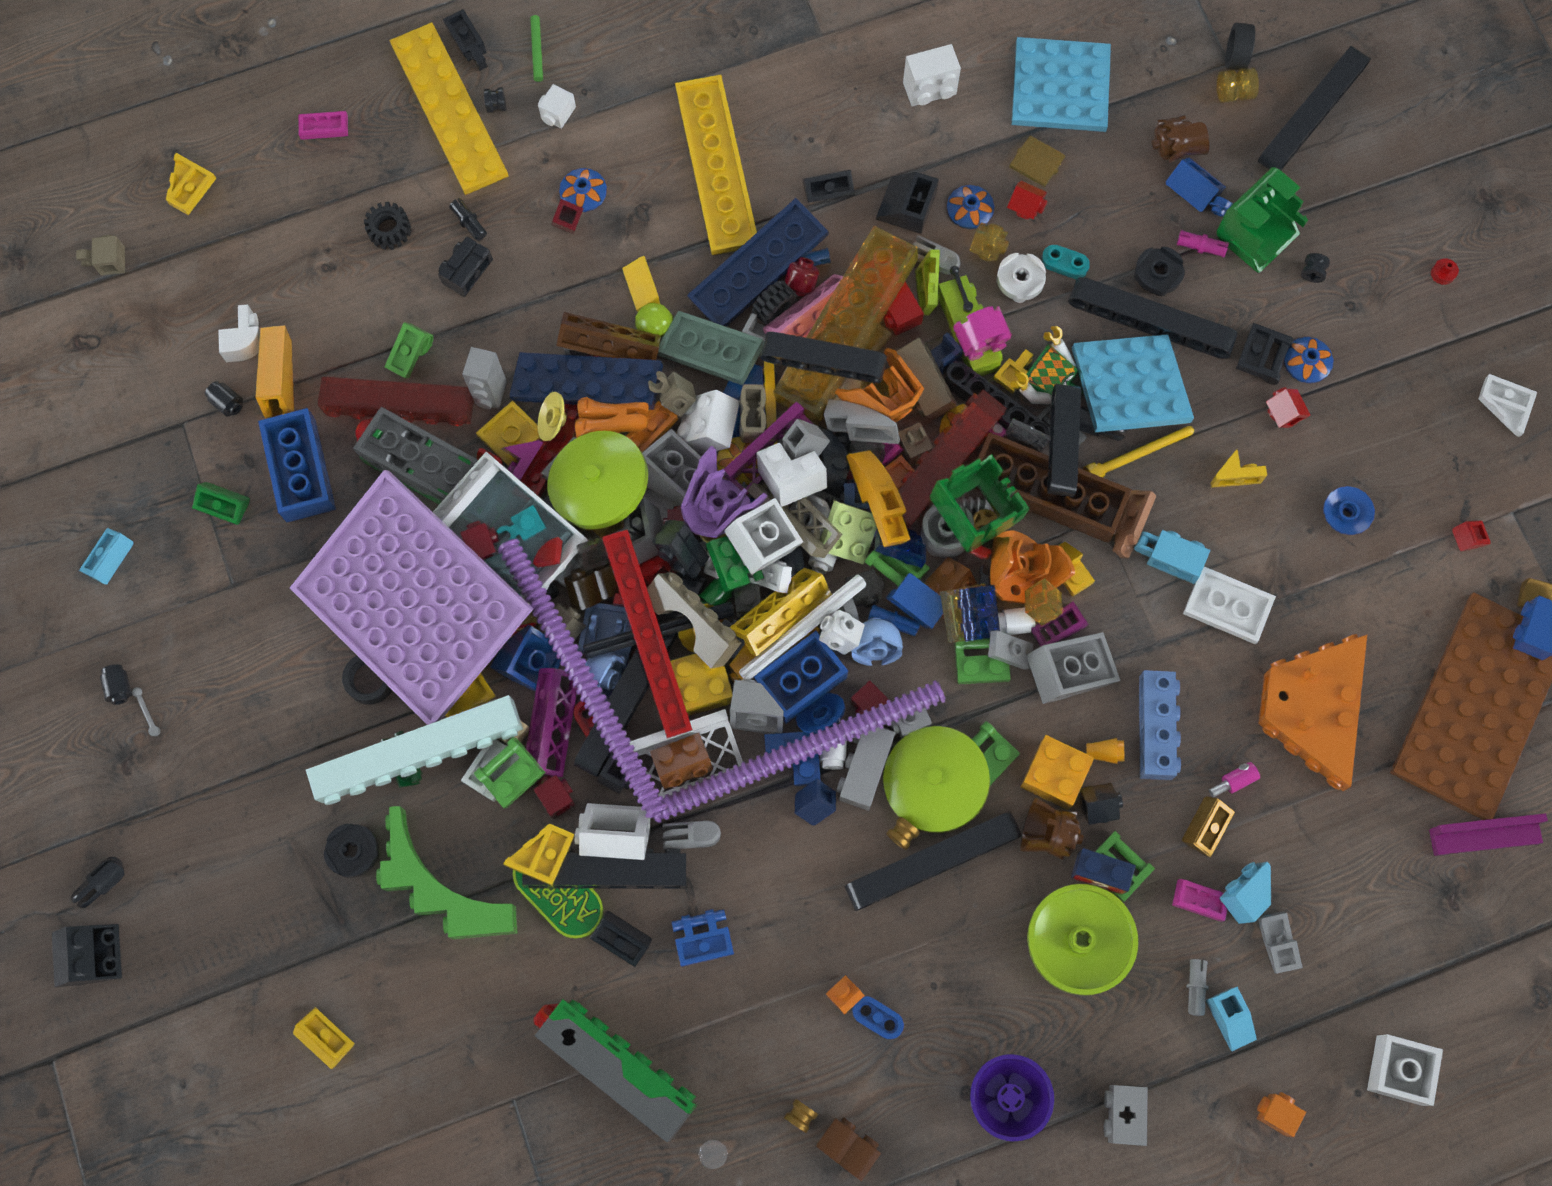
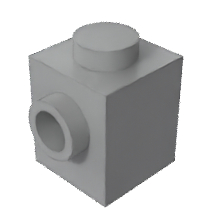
(911, 723)

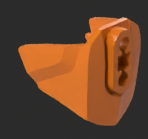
(902, 386)
(1021, 563)

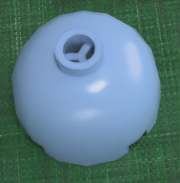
(878, 642)
(607, 671)

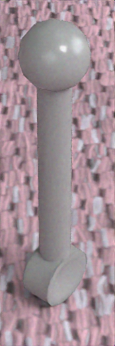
(153, 730)

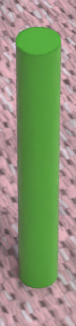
(536, 48)

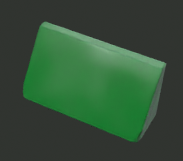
(220, 502)

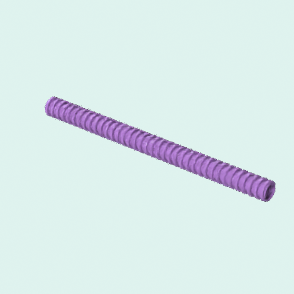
(582, 678)
(801, 750)

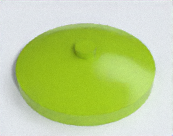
(597, 480)
(936, 779)
(1082, 939)

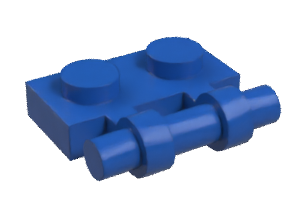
(706, 945)

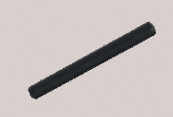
(666, 627)

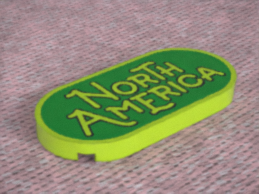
(569, 911)

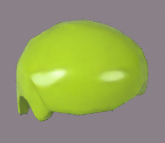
(653, 319)

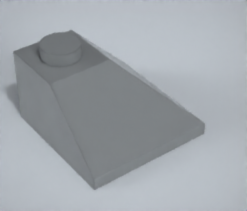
(754, 709)

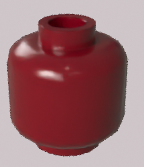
(802, 276)

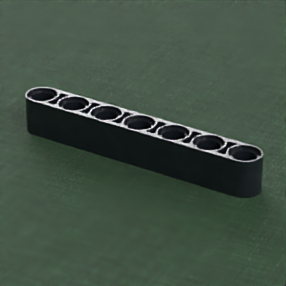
(1314, 109)
(1152, 317)
(933, 861)

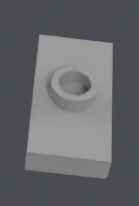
(1009, 649)

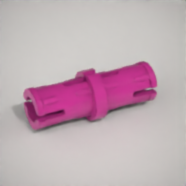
(1202, 243)

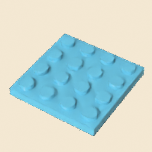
(1061, 84)
(1132, 383)

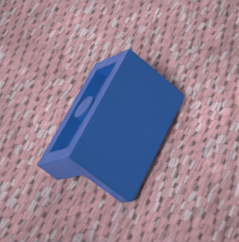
(1194, 184)
(917, 601)

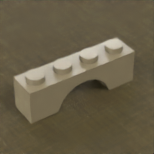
(713, 640)

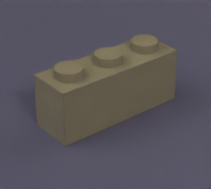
(936, 396)

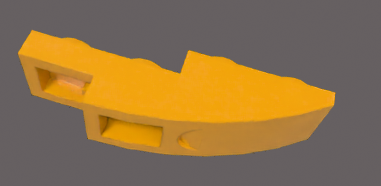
(882, 495)

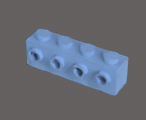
(1158, 725)

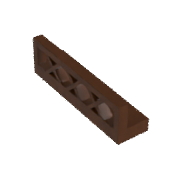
(606, 339)

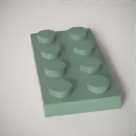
(710, 347)

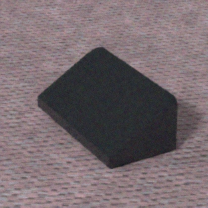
(828, 186)
(621, 938)

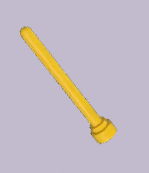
(1100, 469)

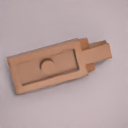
(1132, 522)

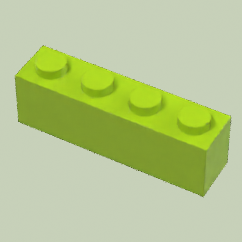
(952, 306)

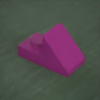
(524, 454)

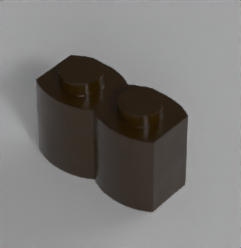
(590, 587)

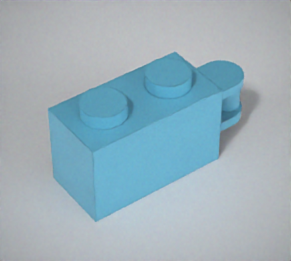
(1174, 554)

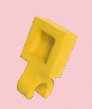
(1010, 367)

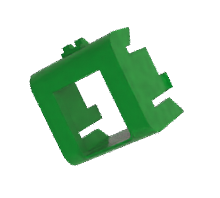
(1263, 220)
(985, 477)

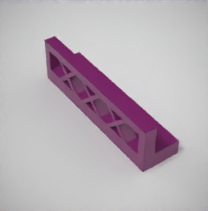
(765, 440)
(545, 720)
(1487, 834)

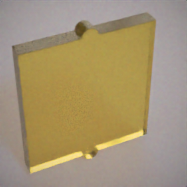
(1037, 161)

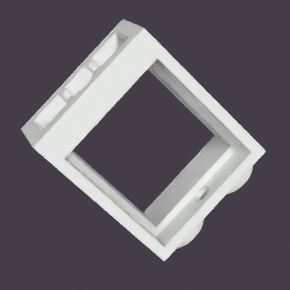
(613, 843)

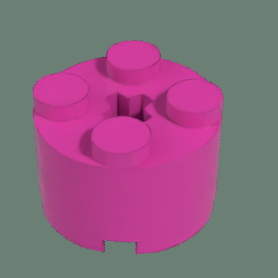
(983, 331)

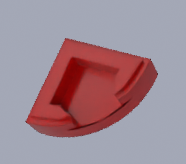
(981, 552)
(549, 553)

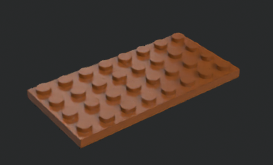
(1475, 712)

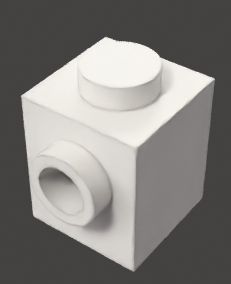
(556, 106)

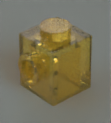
(1043, 602)

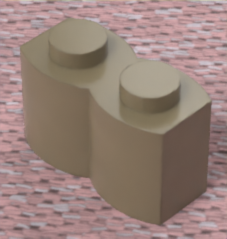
(752, 412)

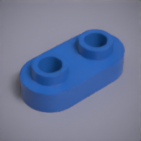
(878, 1017)

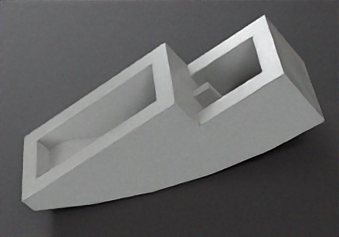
(860, 422)

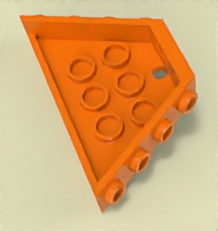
(1320, 709)

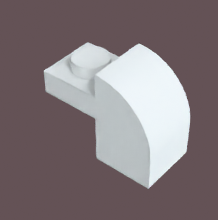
(241, 342)

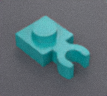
(526, 524)

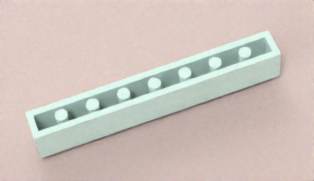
(414, 750)

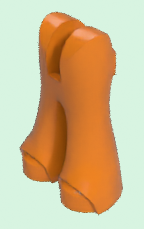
(610, 417)

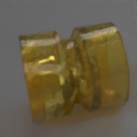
(1237, 85)

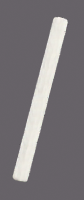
(803, 627)

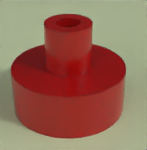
(1444, 271)

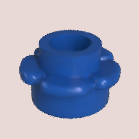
(1220, 206)

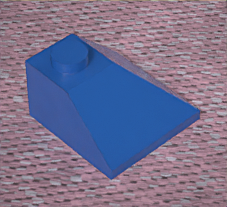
(524, 656)

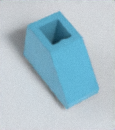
(1250, 893)
(1232, 1018)

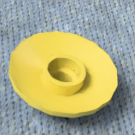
(551, 416)

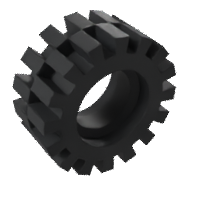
(382, 214)
(774, 302)

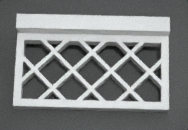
(702, 725)

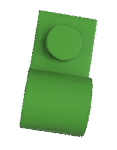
(407, 348)

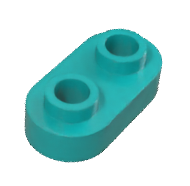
(1065, 262)

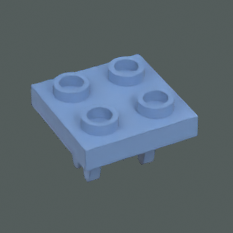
(604, 622)

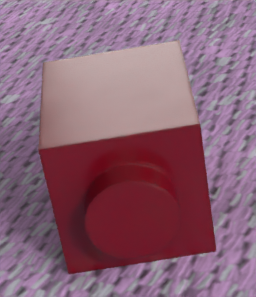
(567, 216)

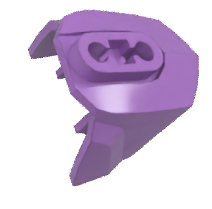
(713, 501)

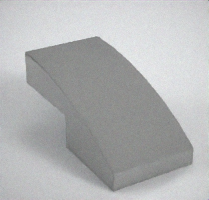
(1279, 942)

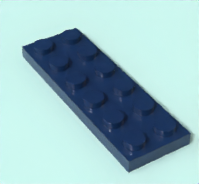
(758, 264)
(584, 376)

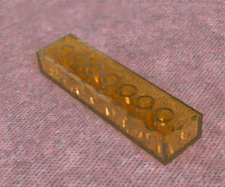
(851, 316)

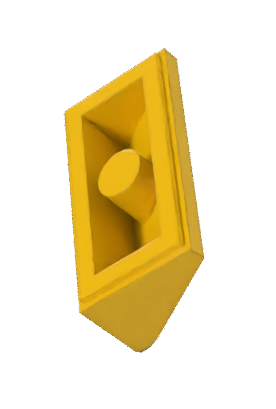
(640, 283)
(323, 1038)

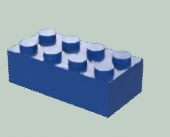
(296, 465)

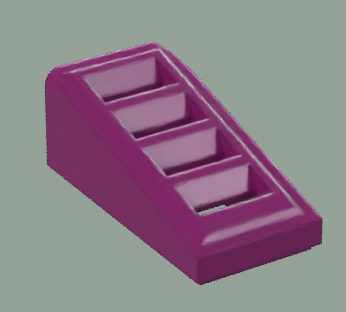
(1070, 608)

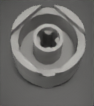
(938, 540)

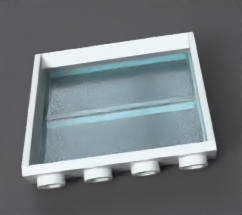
(494, 496)

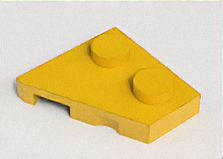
(543, 854)

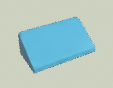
(106, 556)

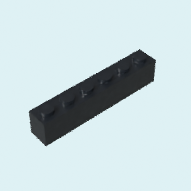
(591, 872)

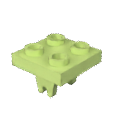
(857, 530)

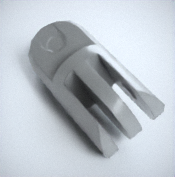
(947, 257)
(690, 834)

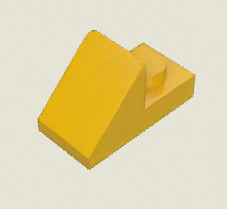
(1233, 475)
(1081, 578)

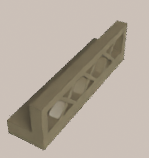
(811, 540)

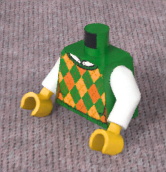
(1052, 367)

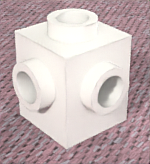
(841, 632)

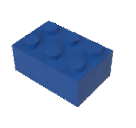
(802, 676)

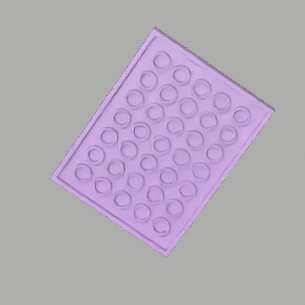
(410, 598)

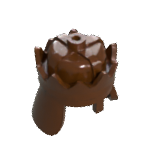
(1179, 138)
(1050, 830)

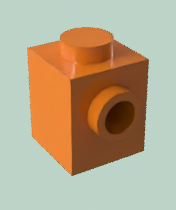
(1280, 1113)

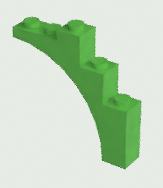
(406, 871)

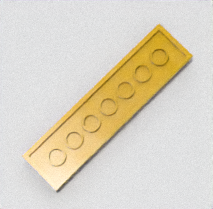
(449, 108)
(716, 163)

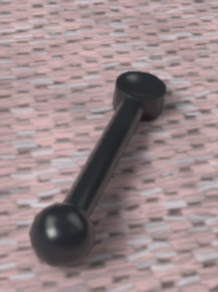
(968, 306)

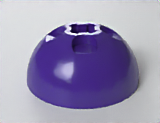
(1027, 1094)

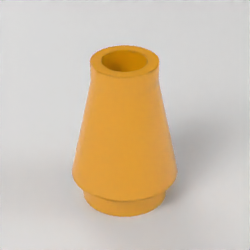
(1107, 750)

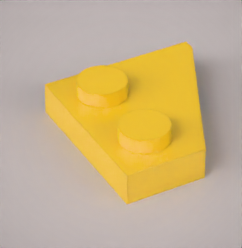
(188, 184)

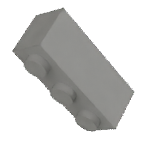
(484, 378)
(865, 768)

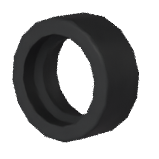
(1240, 46)
(348, 678)

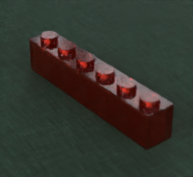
(407, 400)
(950, 452)

